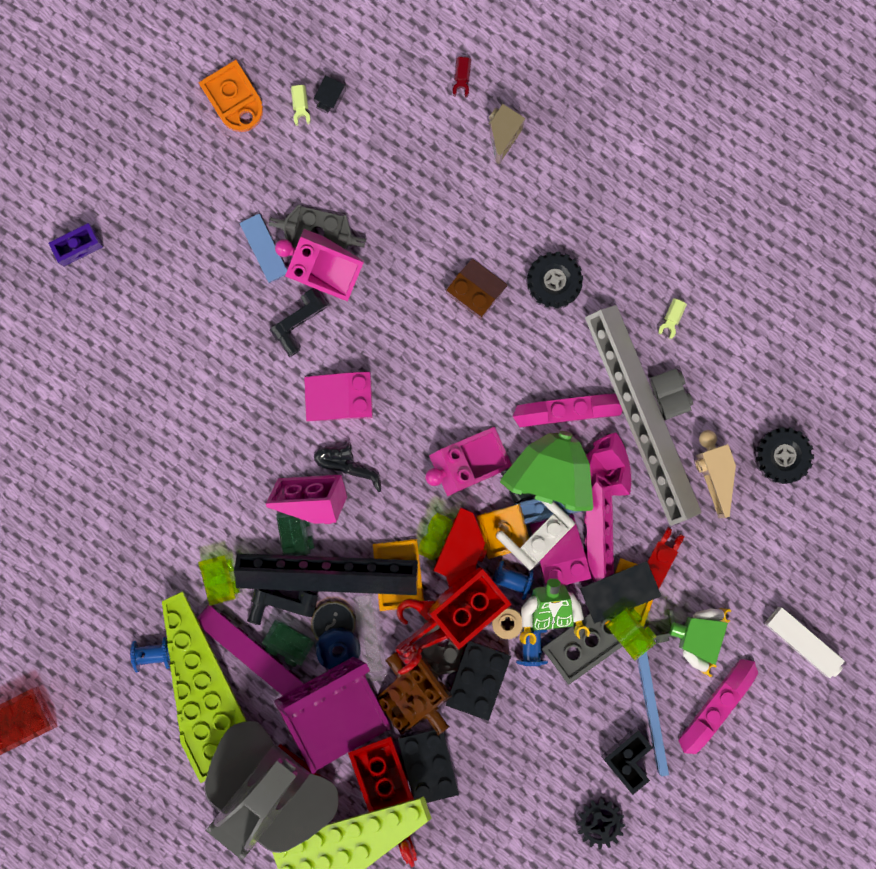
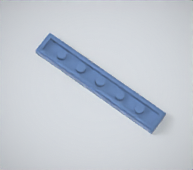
(652, 714)

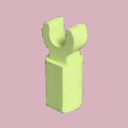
(300, 103)
(673, 317)

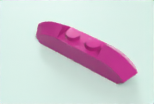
(567, 410)
(600, 530)
(718, 706)

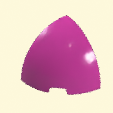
(611, 462)

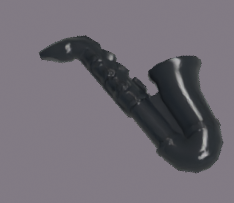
(335, 459)

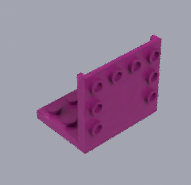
(332, 713)

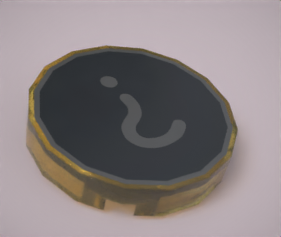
(330, 616)

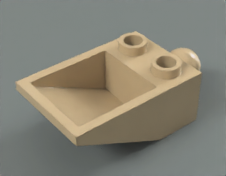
(718, 470)

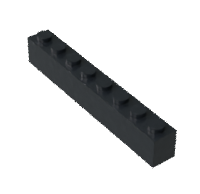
(326, 574)

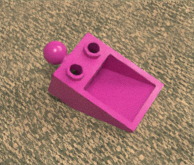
(325, 268)
(468, 462)

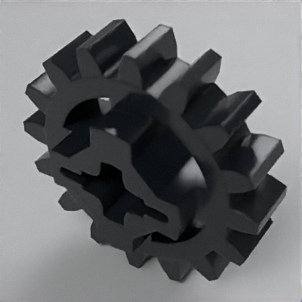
(610, 820)

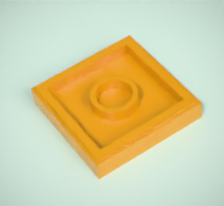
(508, 520)

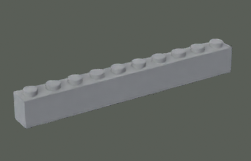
(643, 415)

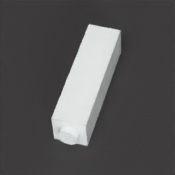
(805, 643)

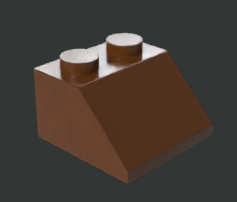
(476, 289)

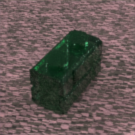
(294, 535)
(288, 643)

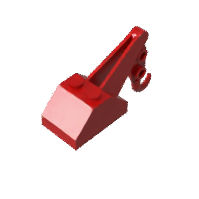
(457, 558)
(459, 614)
(383, 783)

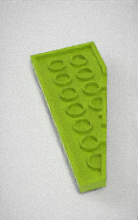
(200, 688)
(357, 839)

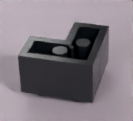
(623, 759)

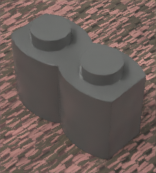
(671, 394)

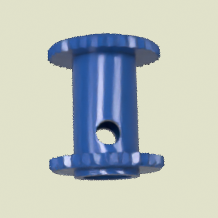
(513, 580)
(531, 652)
(153, 654)

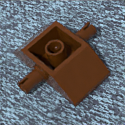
(414, 696)

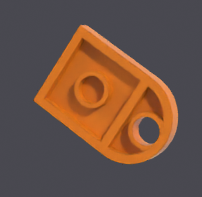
(233, 96)

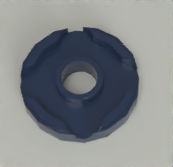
(337, 637)

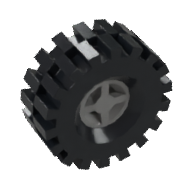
(565, 277)
(795, 455)

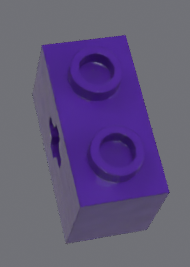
(75, 245)

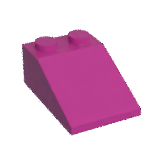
(338, 397)
(309, 498)
(566, 558)

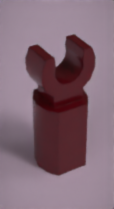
(462, 75)

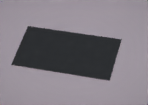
(619, 591)

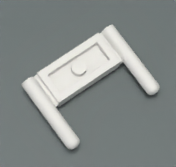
(542, 540)

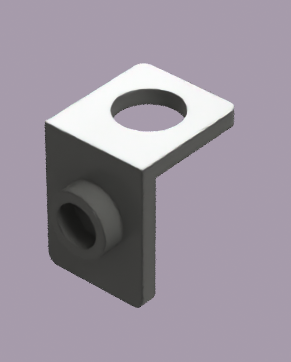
(664, 637)

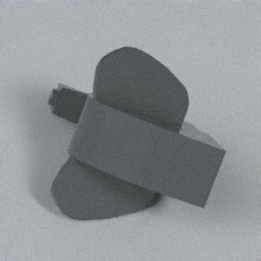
(264, 794)

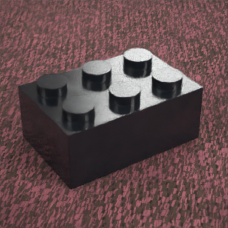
(478, 680)
(428, 765)

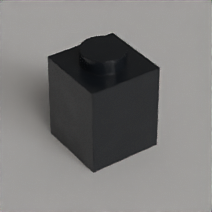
(329, 95)

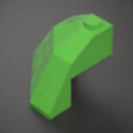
(553, 470)

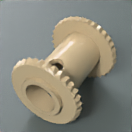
(514, 630)

